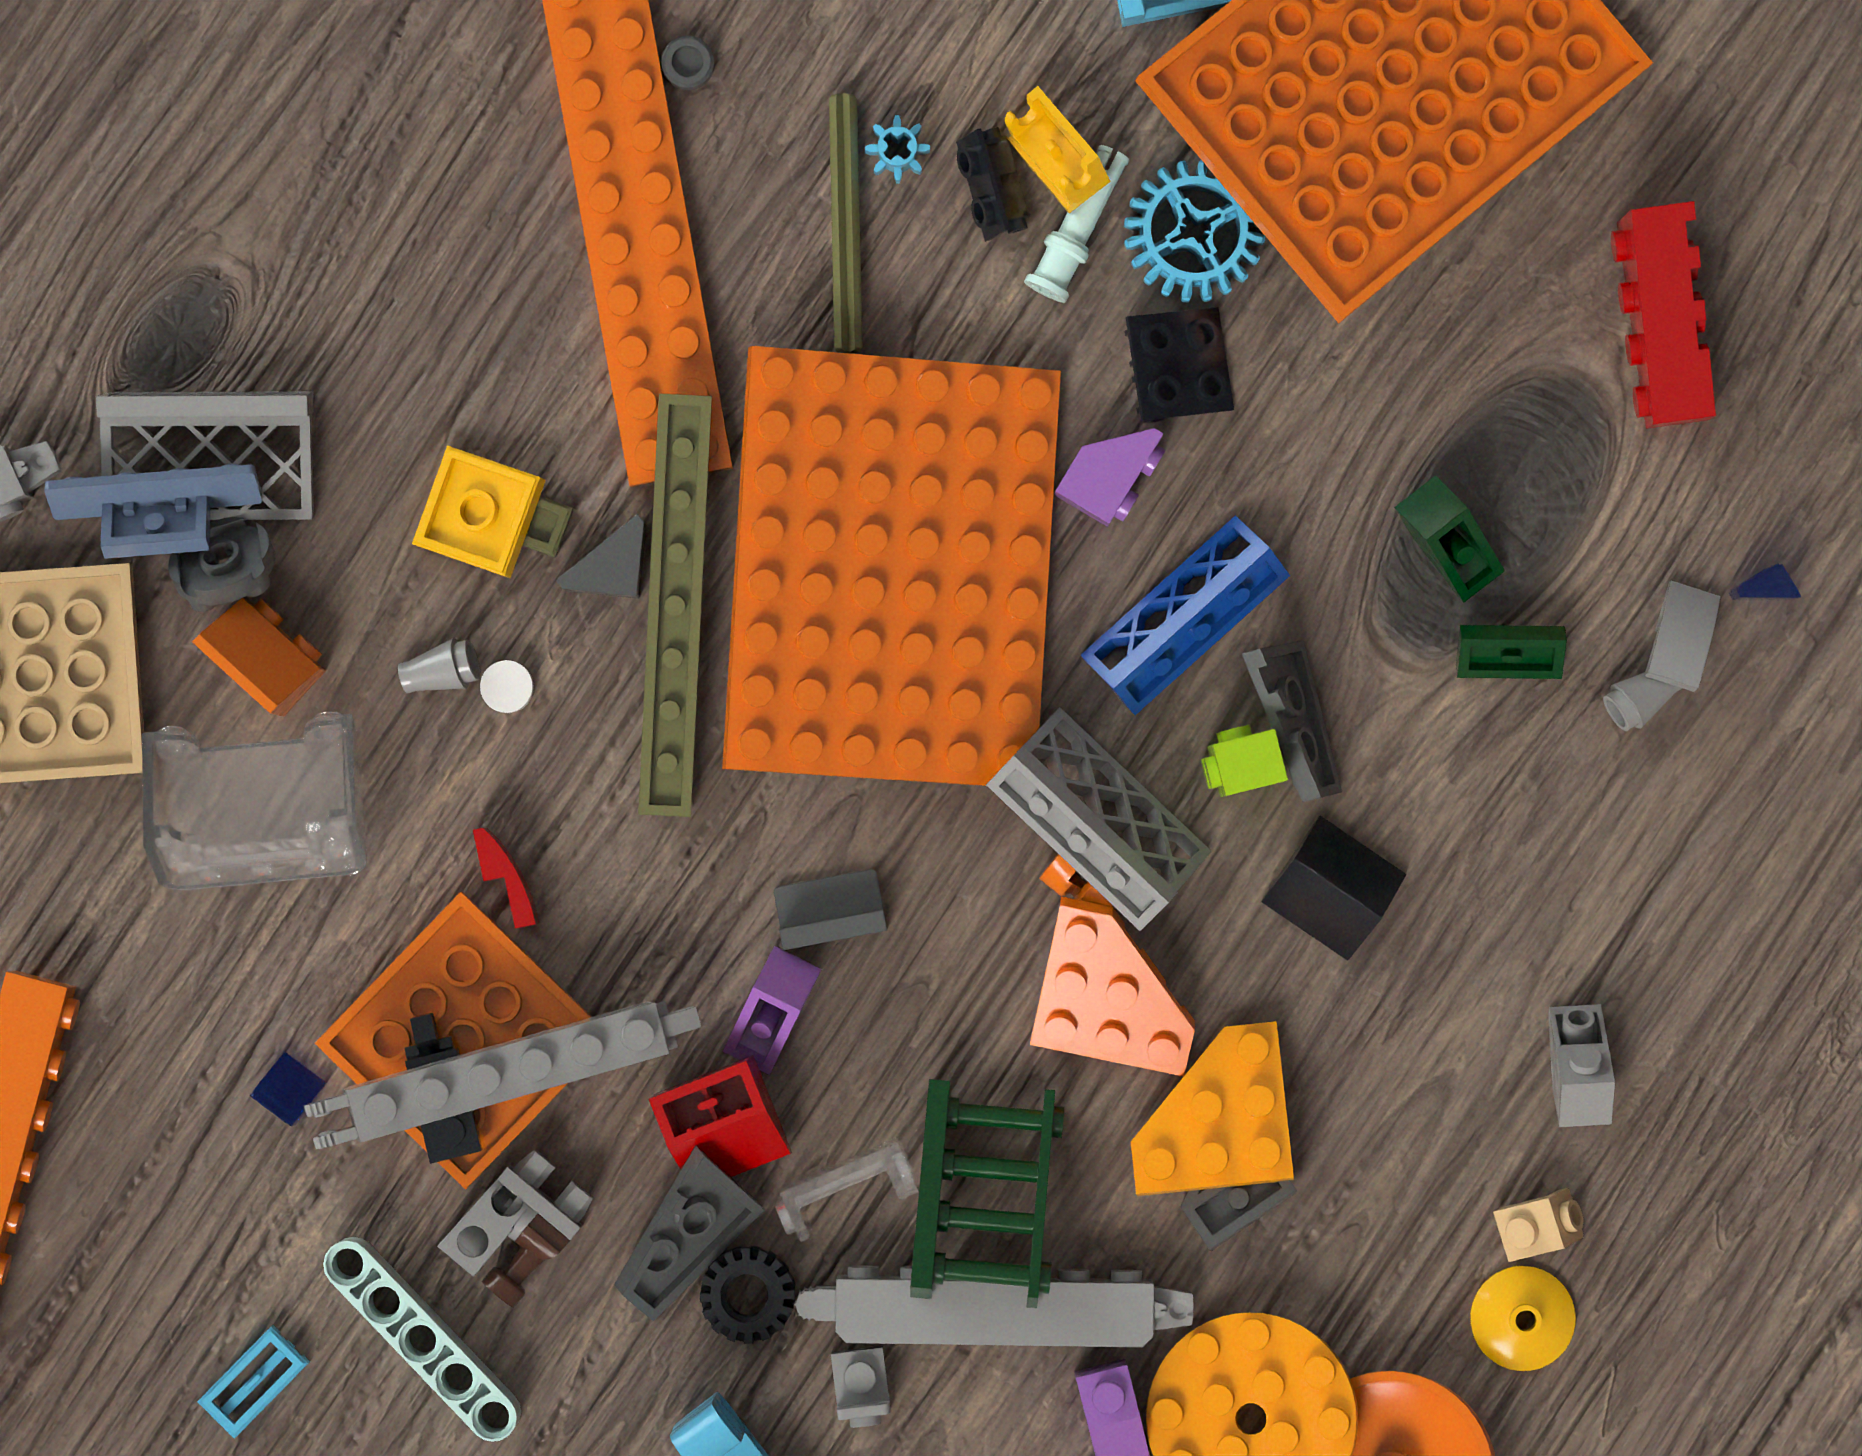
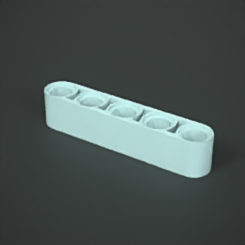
(396, 1330)

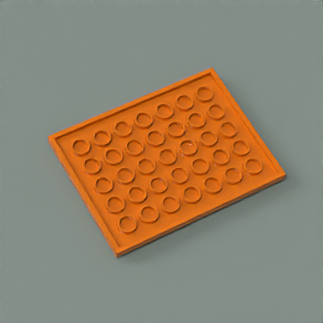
(1382, 120)
(889, 566)

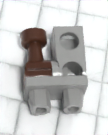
(523, 1213)

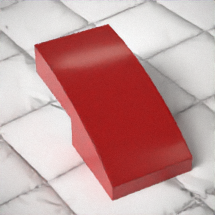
(497, 864)

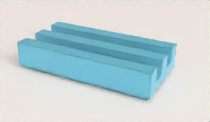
(285, 1349)

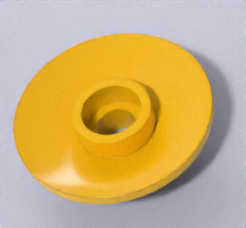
(1500, 1302)

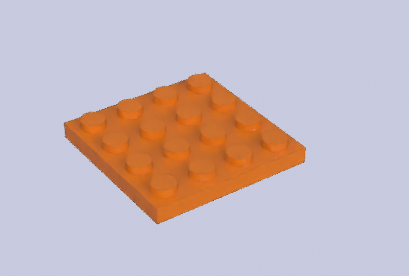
(480, 995)

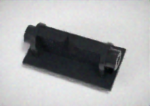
(983, 160)

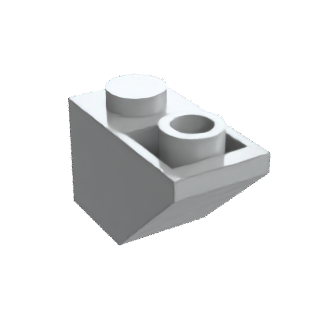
(1581, 1066)

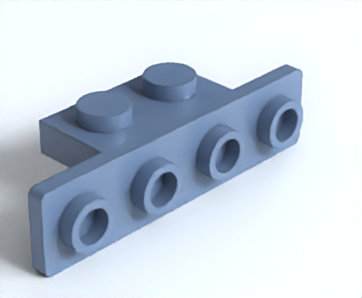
(154, 509)

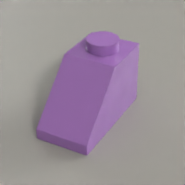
(772, 1009)
(1111, 1410)

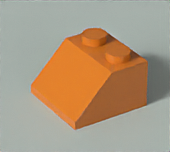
(261, 655)

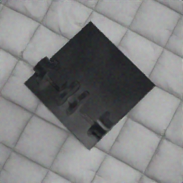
(1179, 364)

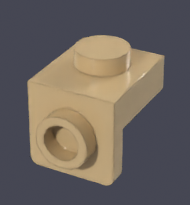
(1539, 1225)

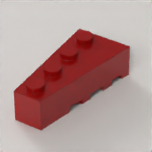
(1664, 315)

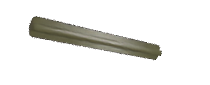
(845, 223)

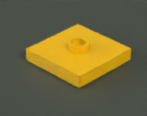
(478, 511)

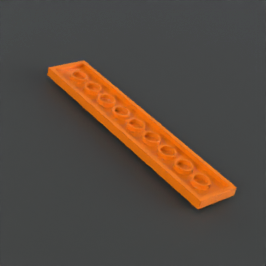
(633, 220)

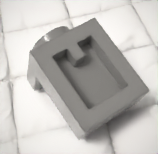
(861, 1385)

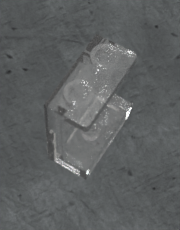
(881, 1158)

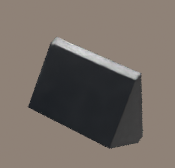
(1334, 888)

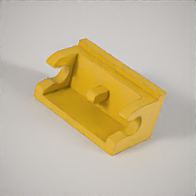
(1056, 152)

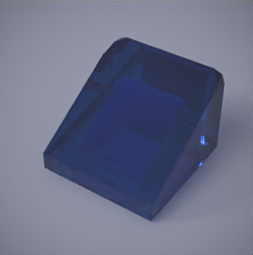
(1768, 584)
(287, 1089)

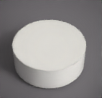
(507, 686)

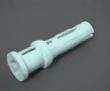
(1067, 246)

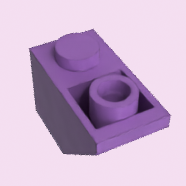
(1106, 471)

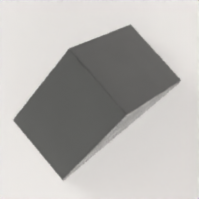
(612, 566)

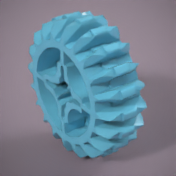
(1205, 254)

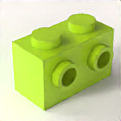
(1243, 761)

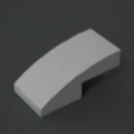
(1683, 636)

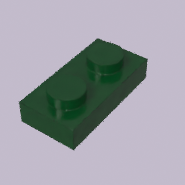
(1511, 651)

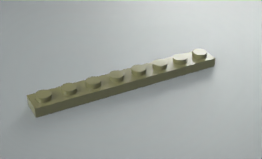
(675, 605)

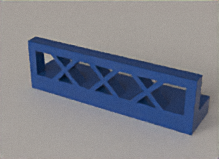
(1191, 620)

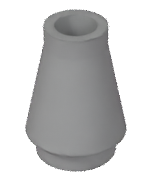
(441, 668)
(1637, 700)

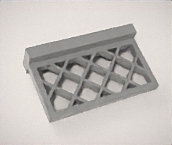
(217, 410)
(1084, 833)

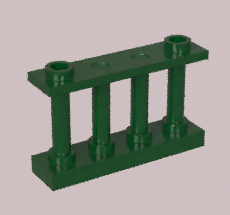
(937, 1215)

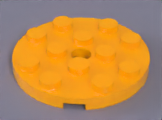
(1258, 1362)

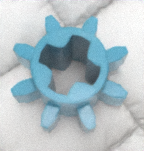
(897, 135)

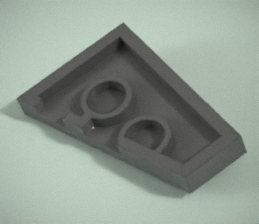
(1294, 711)
(687, 1234)

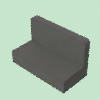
(829, 909)

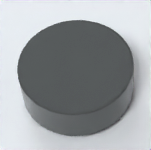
(688, 62)

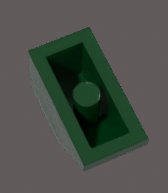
(1450, 538)

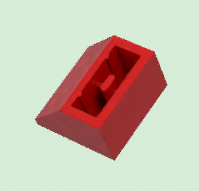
(724, 1116)

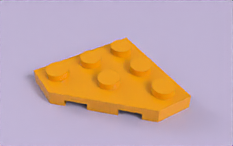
(1221, 1120)

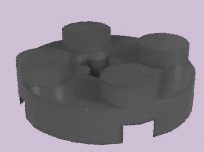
(245, 573)

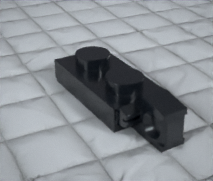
(451, 1135)

